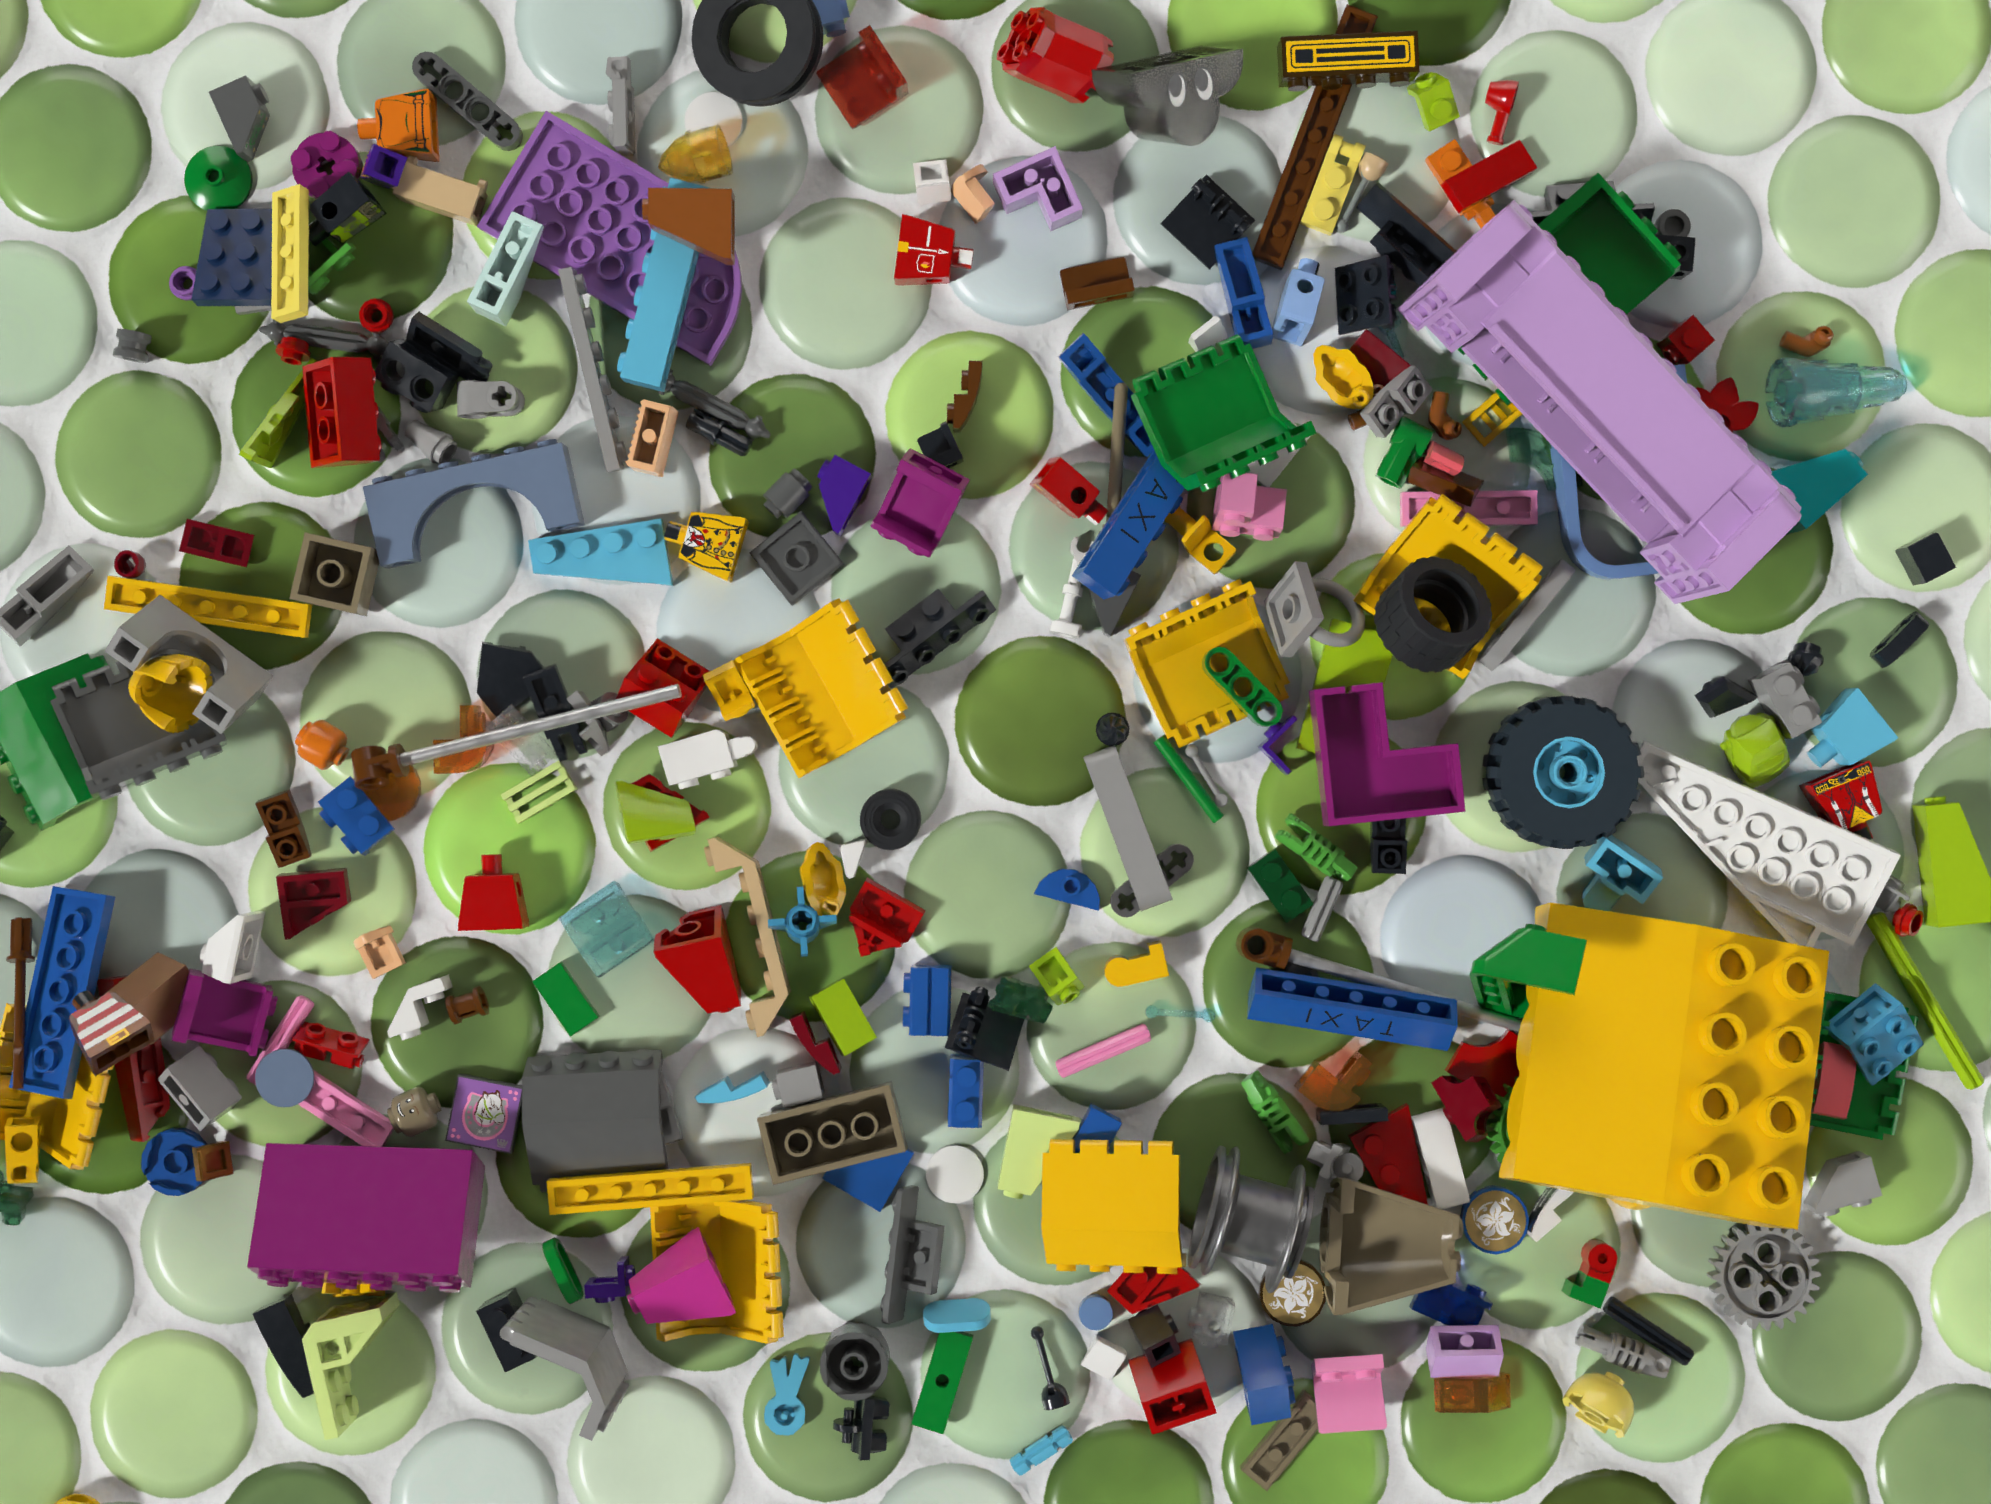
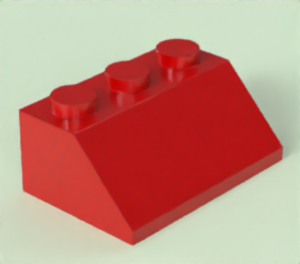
(341, 412)

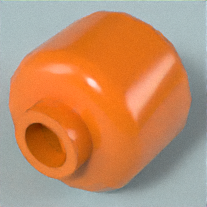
(322, 744)

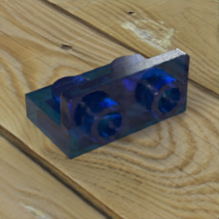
(1453, 1304)

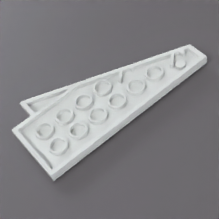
(1782, 859)

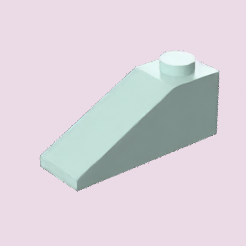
(506, 270)

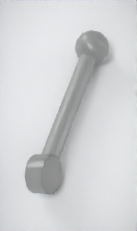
(1220, 799)

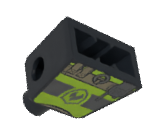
(343, 211)

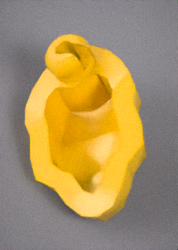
(1343, 377)
(822, 880)

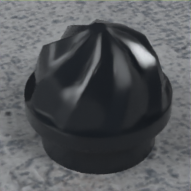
(1806, 658)
(1112, 729)

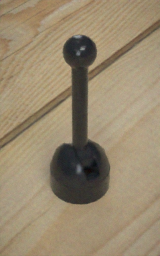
(1053, 1394)

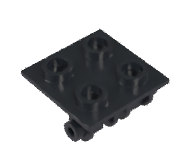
(1207, 219)
(1365, 295)
(984, 1032)

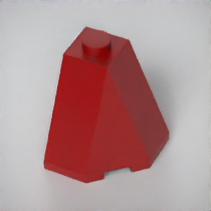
(702, 959)

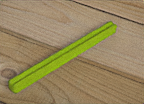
(1924, 1000)

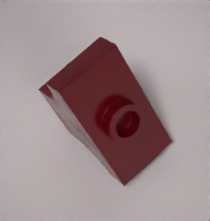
(1467, 1104)

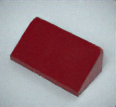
(1378, 358)

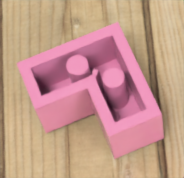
(1248, 508)

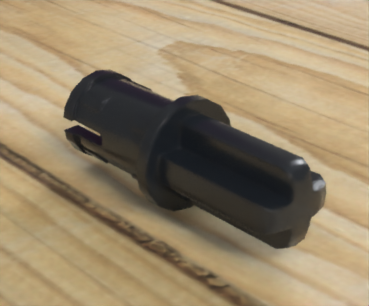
(718, 433)

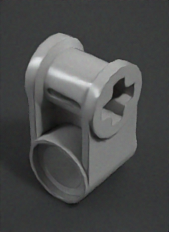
(483, 399)

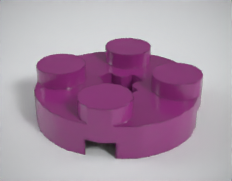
(314, 151)

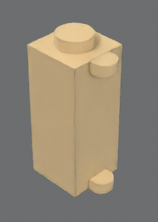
(441, 193)

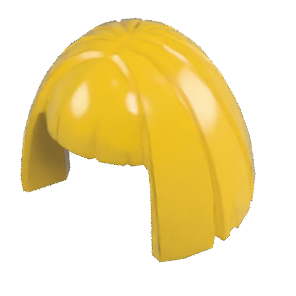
(170, 690)

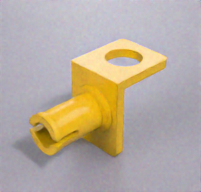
(1198, 536)

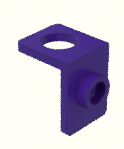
(1272, 735)

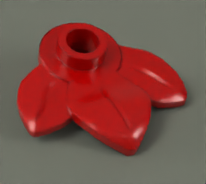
(1725, 401)

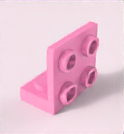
(1349, 1393)

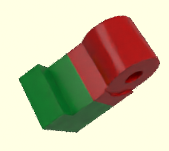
(1594, 1273)

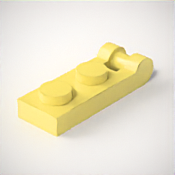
(1332, 186)

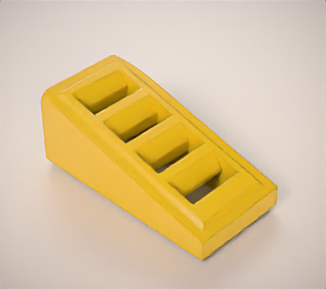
(1496, 430)

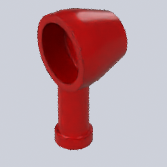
(1501, 98)

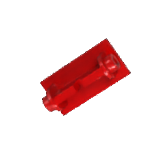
(315, 1040)

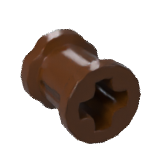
(467, 1005)

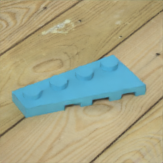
(615, 553)

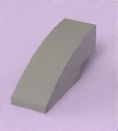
(43, 595)

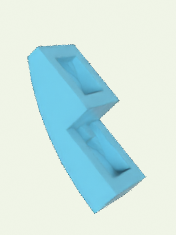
(725, 1091)

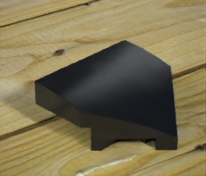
(502, 673)

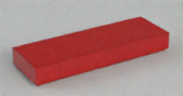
(1488, 176)

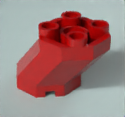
(1054, 53)

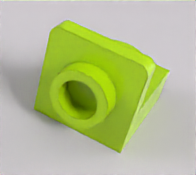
(1057, 977)

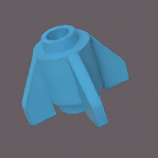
(799, 914)

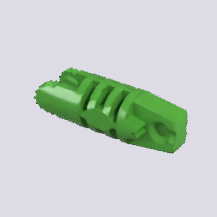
(1316, 849)
(1273, 1112)

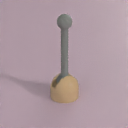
(1370, 169)

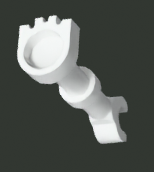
(1064, 625)

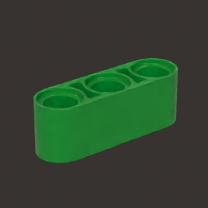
(1257, 694)

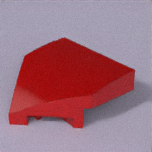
(882, 918)

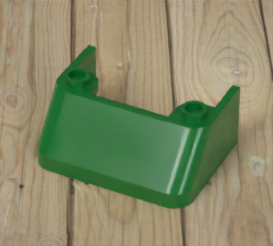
(1522, 959)

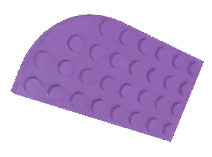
(596, 225)

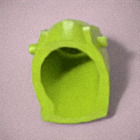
(1755, 749)

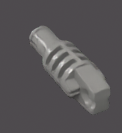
(1625, 1352)

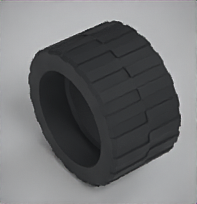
(1453, 593)

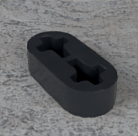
(1899, 639)

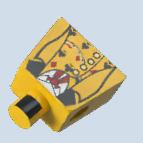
(710, 542)

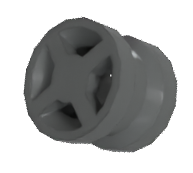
(132, 345)

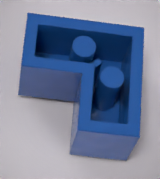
(1264, 1378)

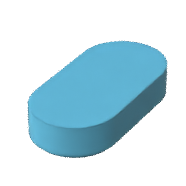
(957, 1315)

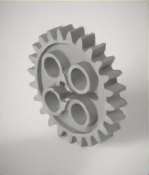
(1743, 1296)

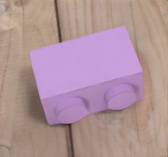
(1464, 1351)

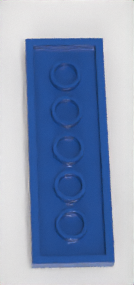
(64, 967)

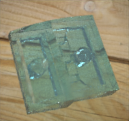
(606, 929)

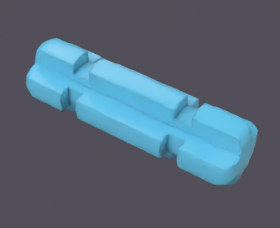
(1041, 1450)

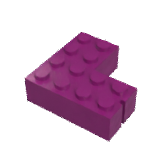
(1361, 774)

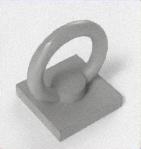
(1297, 611)

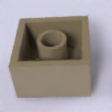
(335, 574)

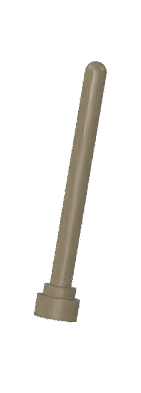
(1117, 448)

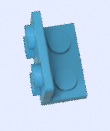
(1875, 1033)

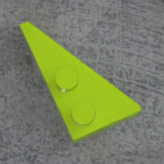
(274, 430)

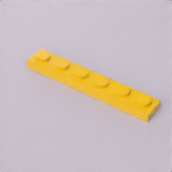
(212, 606)
(650, 1188)

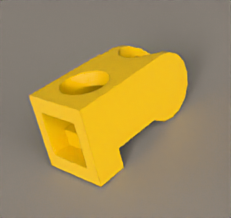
(1136, 969)
(22, 1149)

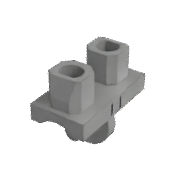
(1336, 1161)

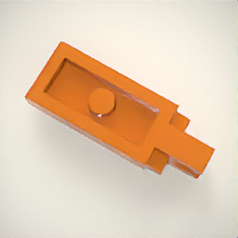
(1447, 163)

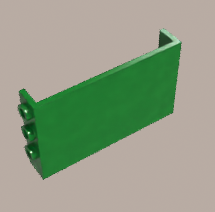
(1610, 246)

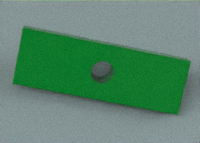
(938, 1397)

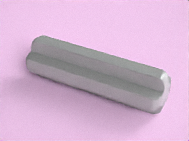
(1322, 909)

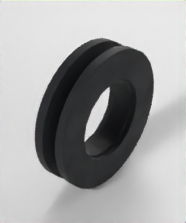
(780, 79)

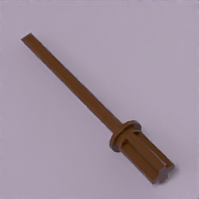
(20, 955)

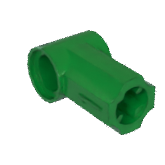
(1407, 444)

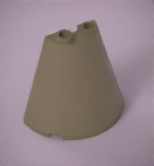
(1383, 1246)

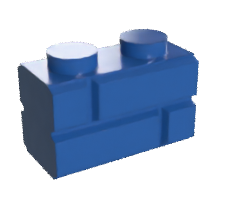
(929, 1000)
(965, 1092)

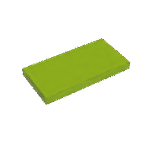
(1356, 664)

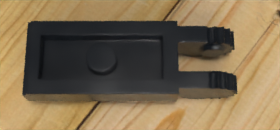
(550, 698)

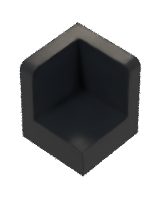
(941, 446)
(1925, 559)

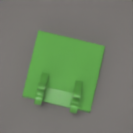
(339, 260)

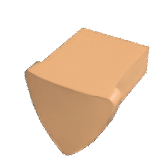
(972, 194)
(379, 951)

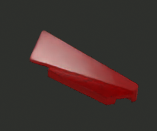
(137, 1077)

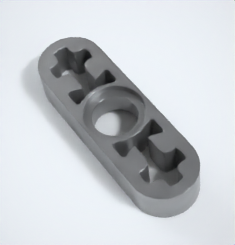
(1175, 870)

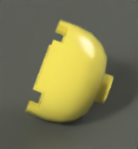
(1601, 1402)

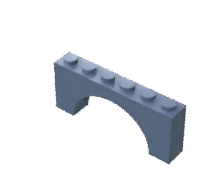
(404, 505)

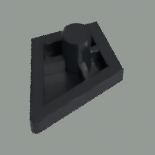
(1723, 696)

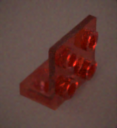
(863, 80)

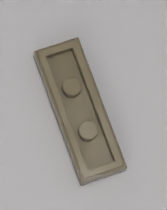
(1282, 1442)

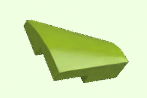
(653, 814)

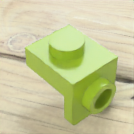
(1434, 100)

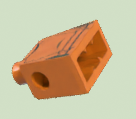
(405, 125)

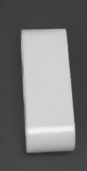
(1440, 1159)

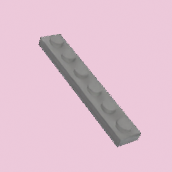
(590, 355)

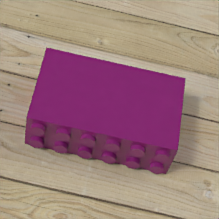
(367, 1217)

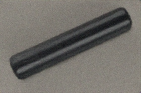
(1648, 1331)

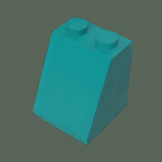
(1820, 483)

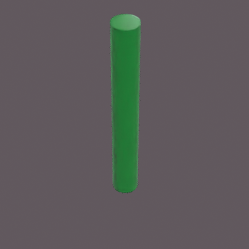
(1188, 779)

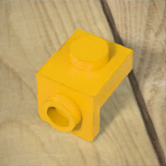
(729, 691)

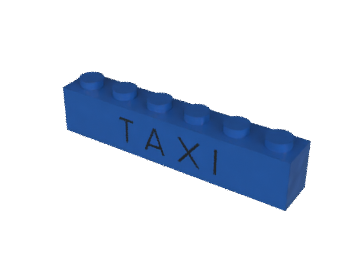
(1130, 530)
(1352, 1009)

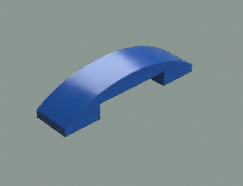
(1099, 381)

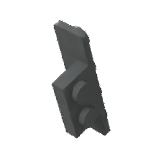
(912, 1255)

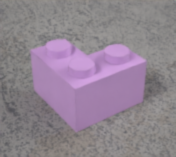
(1040, 180)

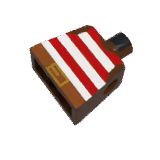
(108, 1029)

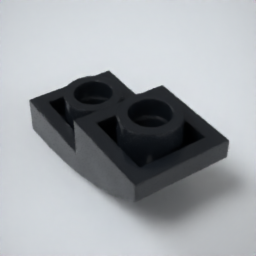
(1388, 846)

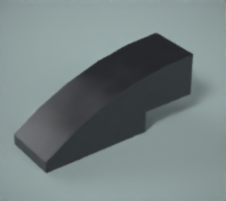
(283, 1332)

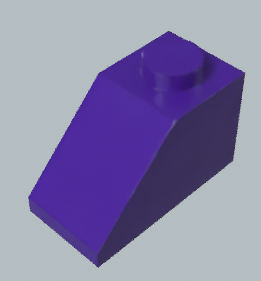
(842, 489)

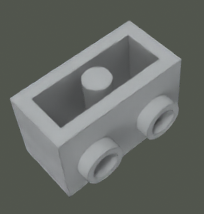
(1785, 699)
(200, 1088)

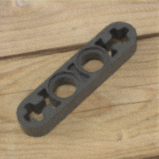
(467, 101)

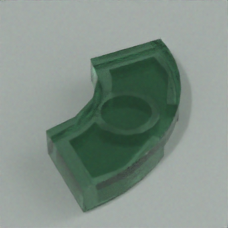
(1533, 450)

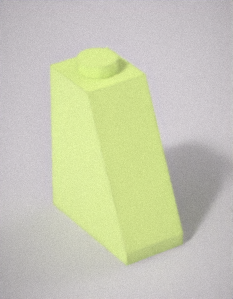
(1024, 1147)

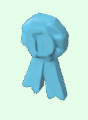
(785, 1411)

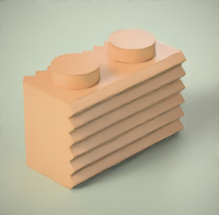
(652, 438)

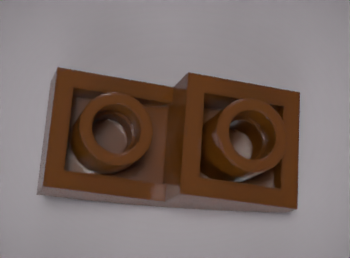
(962, 408)
(284, 828)

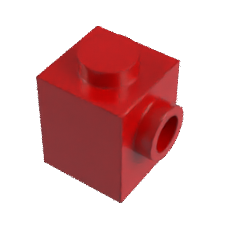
(1685, 341)

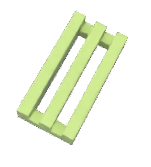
(563, 777)

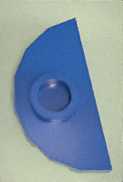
(1069, 887)

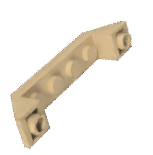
(763, 1010)

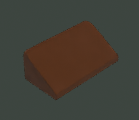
(1459, 488)

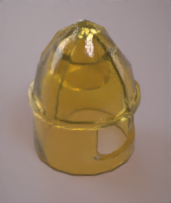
(698, 156)

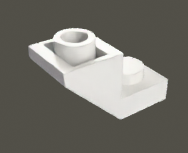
(411, 1013)

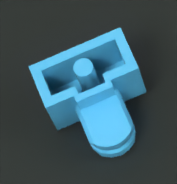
(1618, 872)

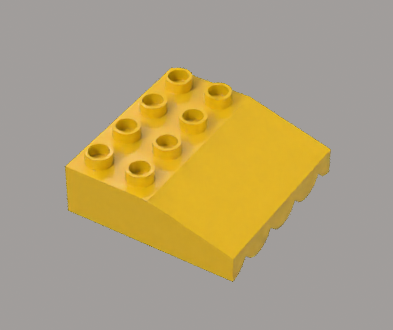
(1670, 1069)

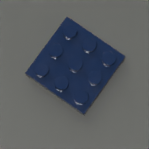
(235, 259)

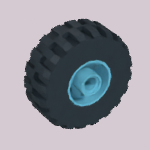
(1597, 779)

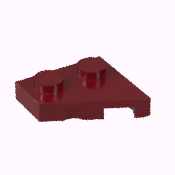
(310, 897)

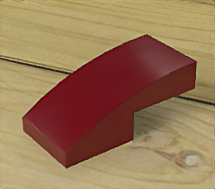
(216, 543)
(821, 1051)

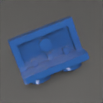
(355, 816)

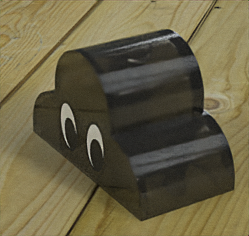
(1172, 93)

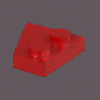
(1149, 1288)

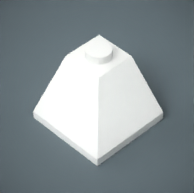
(233, 949)

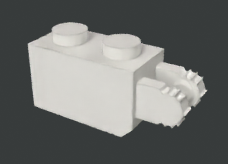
(704, 755)

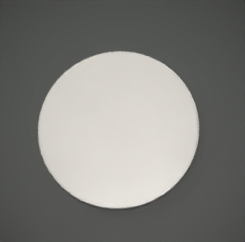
(715, 109)
(954, 1174)

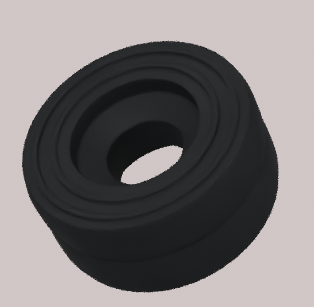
(871, 819)

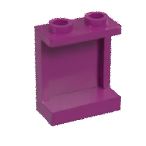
(920, 503)
(224, 1013)

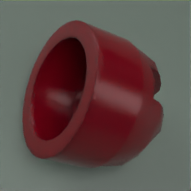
(125, 567)

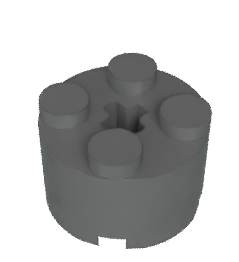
(838, 1370)

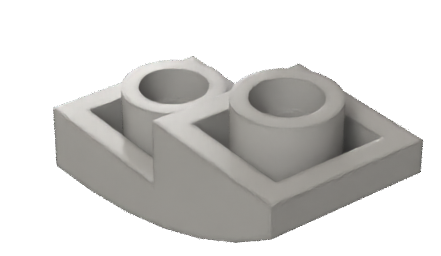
(1399, 396)

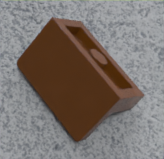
(1096, 283)

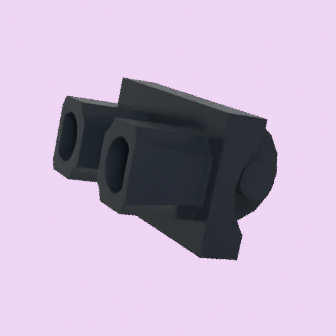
(858, 1423)

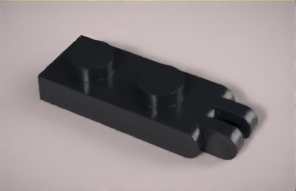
(448, 348)

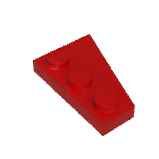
(1392, 1154)

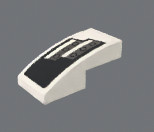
(1542, 1215)

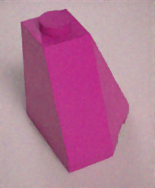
(681, 1284)

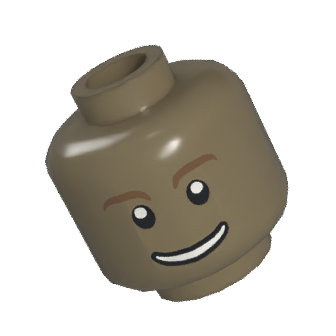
(414, 1111)

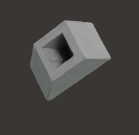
(1843, 1183)

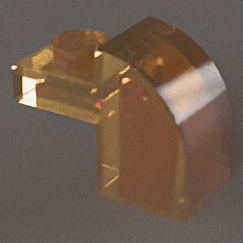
(471, 723)
(1334, 1092)

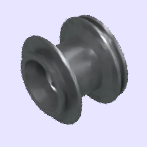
(1251, 1219)

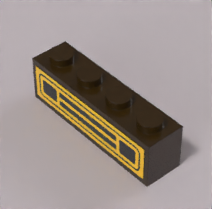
(1348, 60)

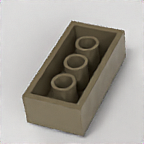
(832, 1133)

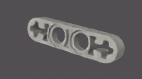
(1526, 614)

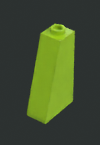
(1950, 866)

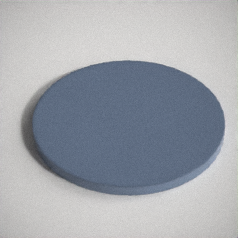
(284, 1078)

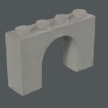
(169, 630)

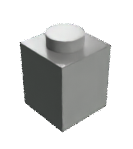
(798, 1084)

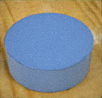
(1095, 1312)

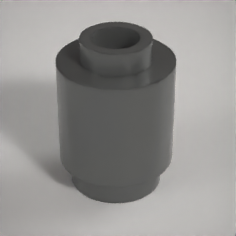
(787, 494)

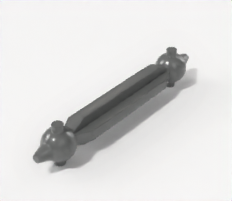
(327, 338)
(715, 407)

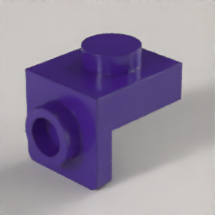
(607, 1288)

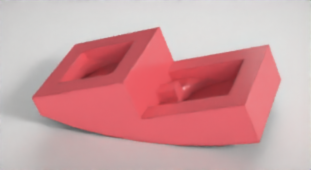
(1443, 458)
(1834, 1081)

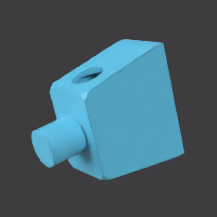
(1849, 730)

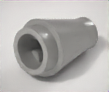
(432, 442)

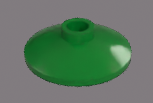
(229, 189)

